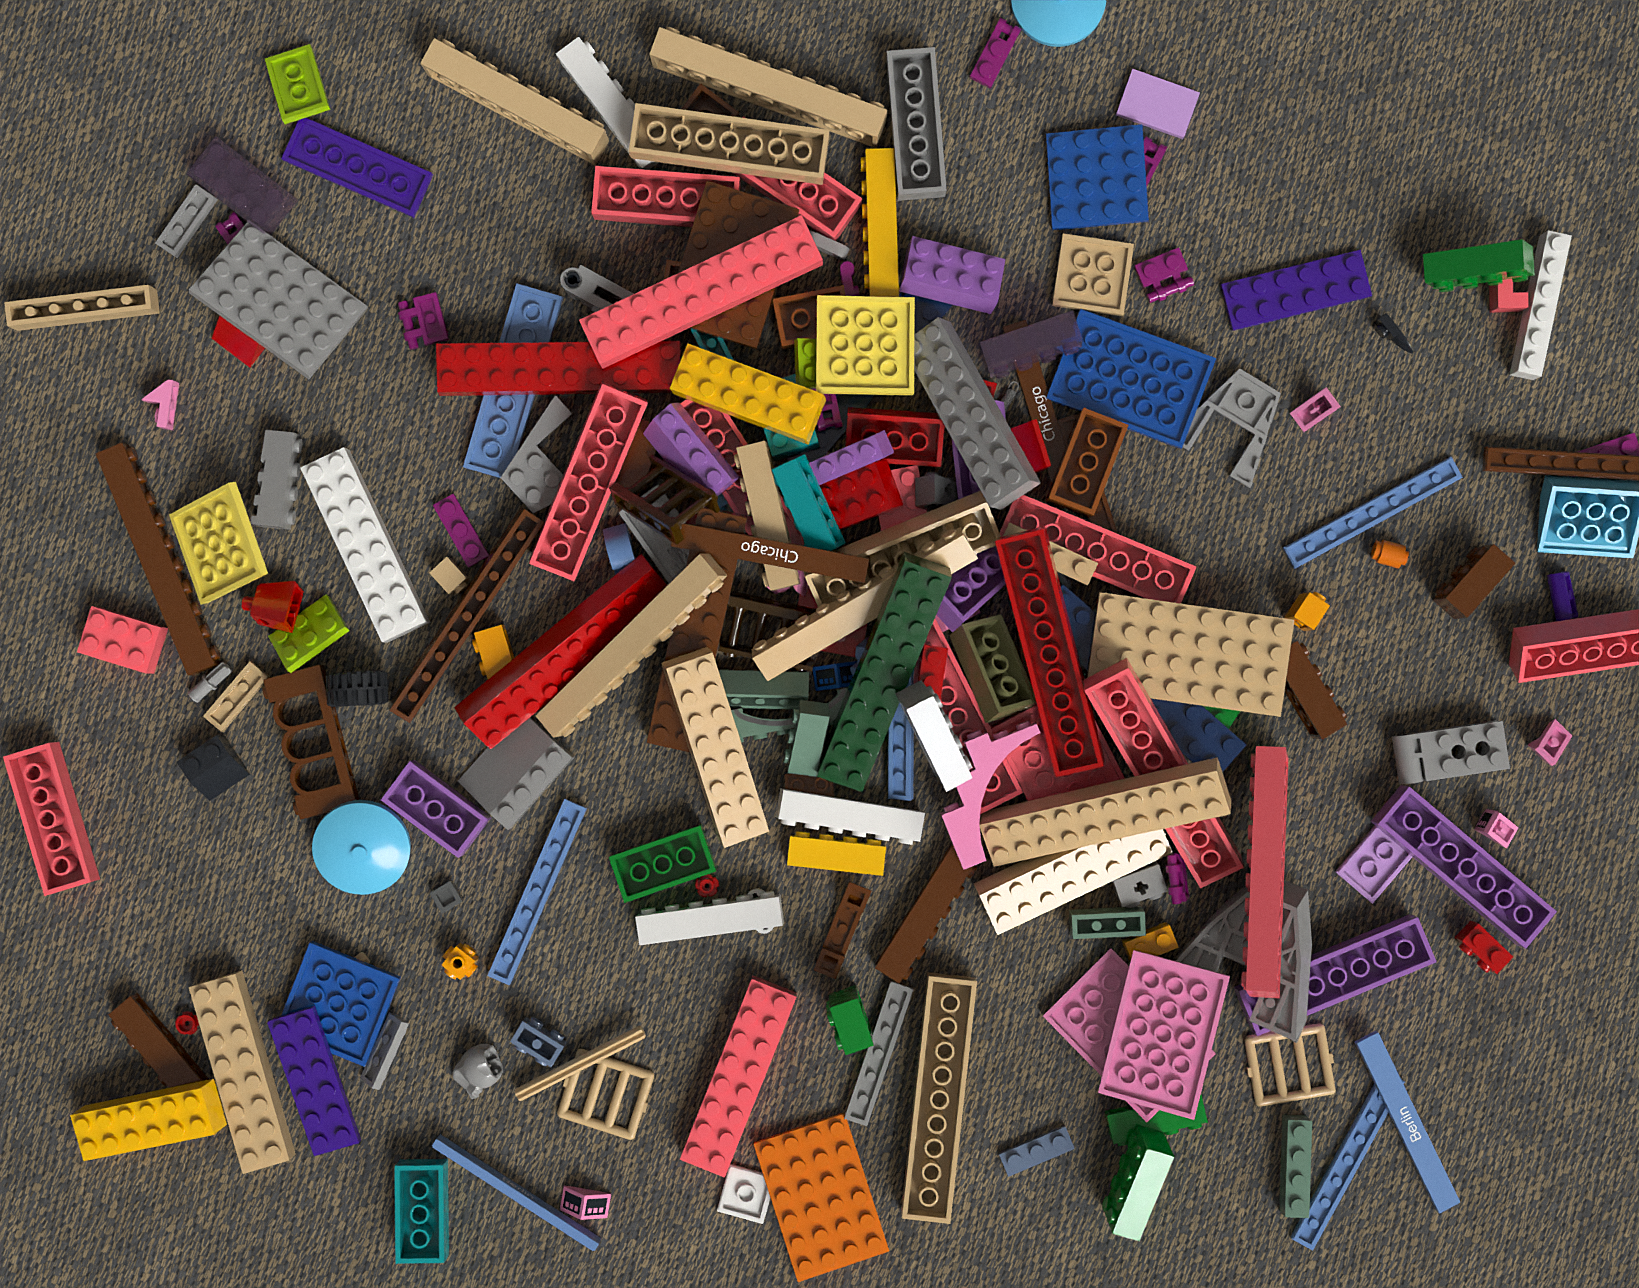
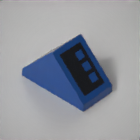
(832, 676)

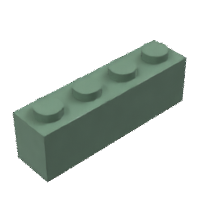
(752, 689)
(1295, 1166)

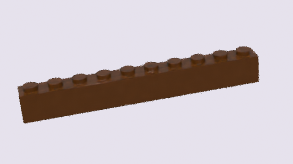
(158, 559)
(465, 615)

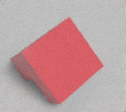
(1504, 300)

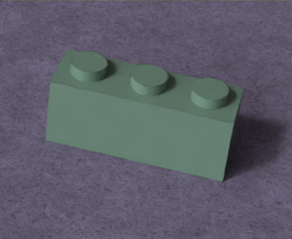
(806, 738)
(1107, 922)

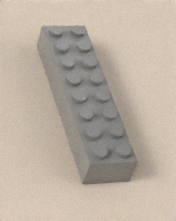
(971, 415)

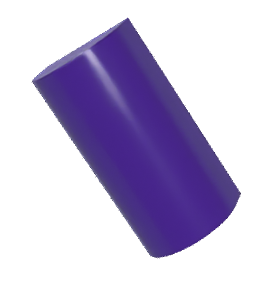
(1562, 596)

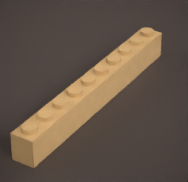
(850, 609)
(632, 645)

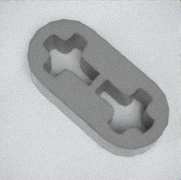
(830, 246)

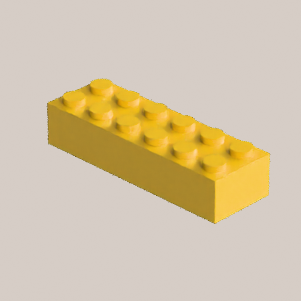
(748, 394)
(148, 1120)

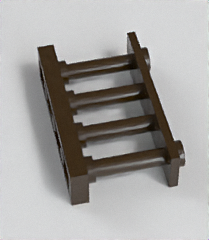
(657, 517)
(764, 608)

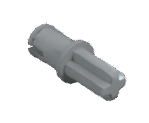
(209, 682)

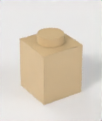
(450, 576)

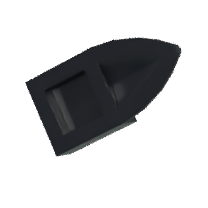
(1387, 328)

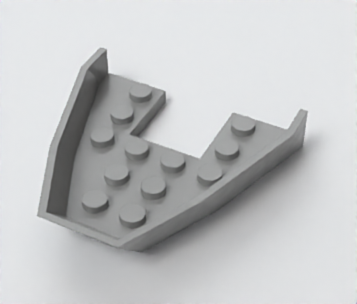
(1225, 937)

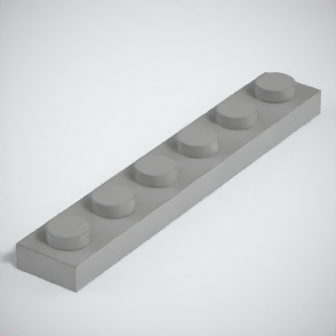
(878, 1056)

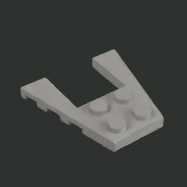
(1250, 406)
(530, 472)

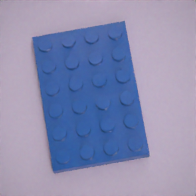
(1133, 379)

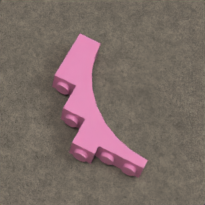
(986, 756)

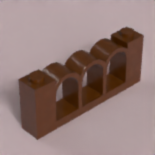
(292, 685)

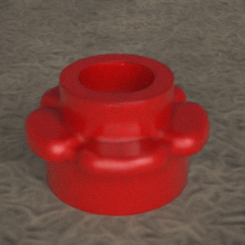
(702, 890)
(181, 1023)

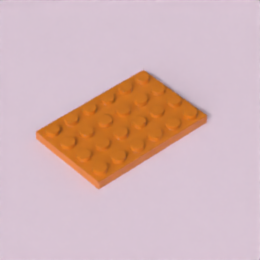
(821, 1197)

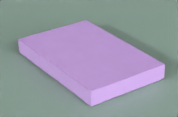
(1157, 103)
(1373, 864)

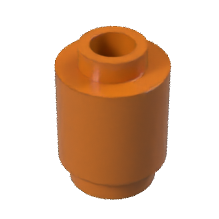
(1389, 553)

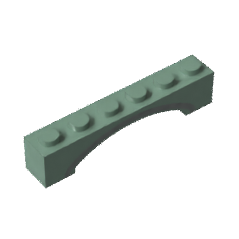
(759, 727)

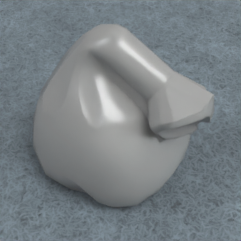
(478, 1069)

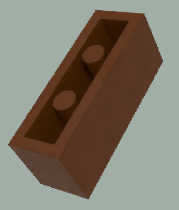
(637, 459)

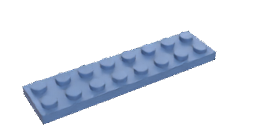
(505, 417)

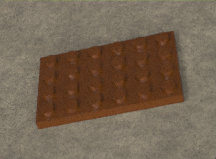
(722, 222)

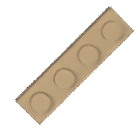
(1066, 561)

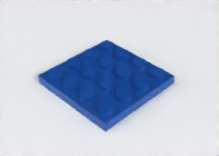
(1097, 177)
(348, 999)

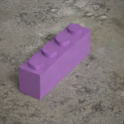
(851, 457)

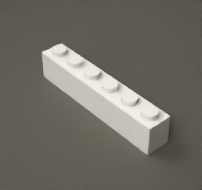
(601, 92)
(1542, 304)
(851, 815)
(709, 919)

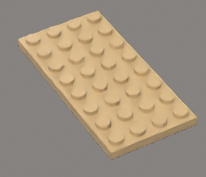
(1195, 652)

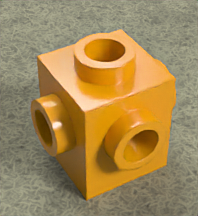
(466, 955)

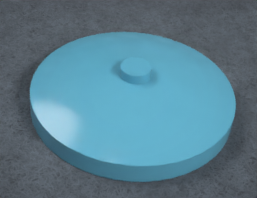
(1058, 21)
(361, 847)

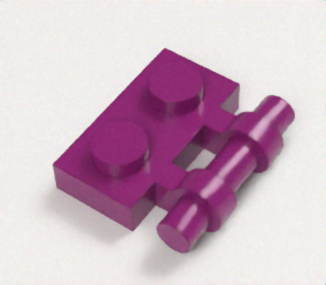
(1161, 268)
(430, 318)
(1178, 878)

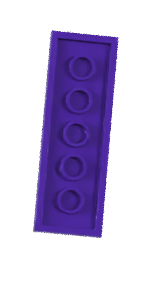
(357, 166)
(1296, 290)
(314, 1080)

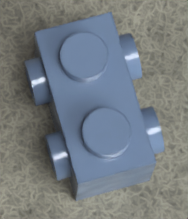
(538, 1041)

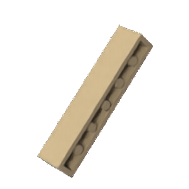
(82, 307)
(765, 507)

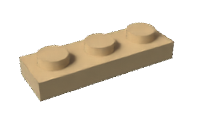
(236, 696)

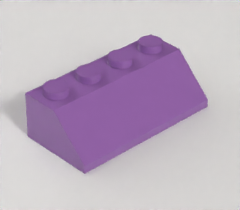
(689, 449)

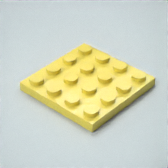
(865, 345)
(218, 543)

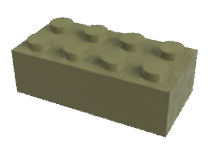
(993, 668)

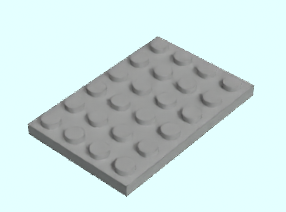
(278, 300)

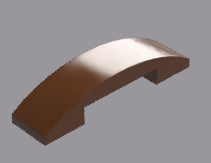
(842, 929)

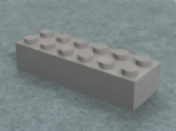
(916, 123)

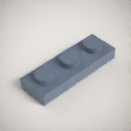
(1036, 1150)

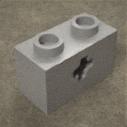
(1152, 886)

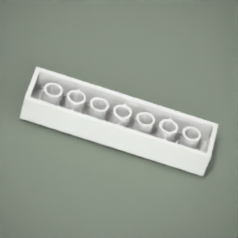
(365, 545)

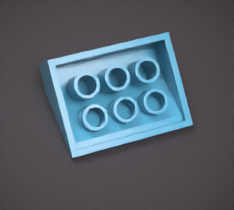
(1588, 516)

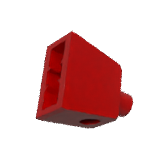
(275, 605)

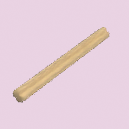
(580, 1063)

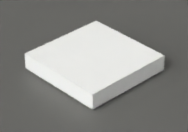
(744, 1194)

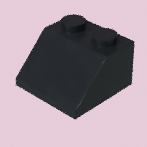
(213, 767)

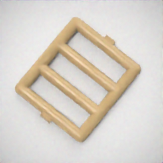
(1306, 1091)
(608, 1126)

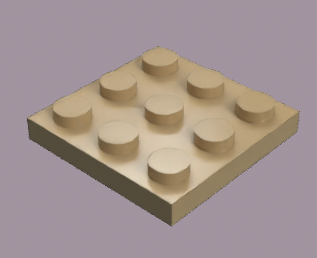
(1092, 274)

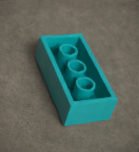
(421, 1211)

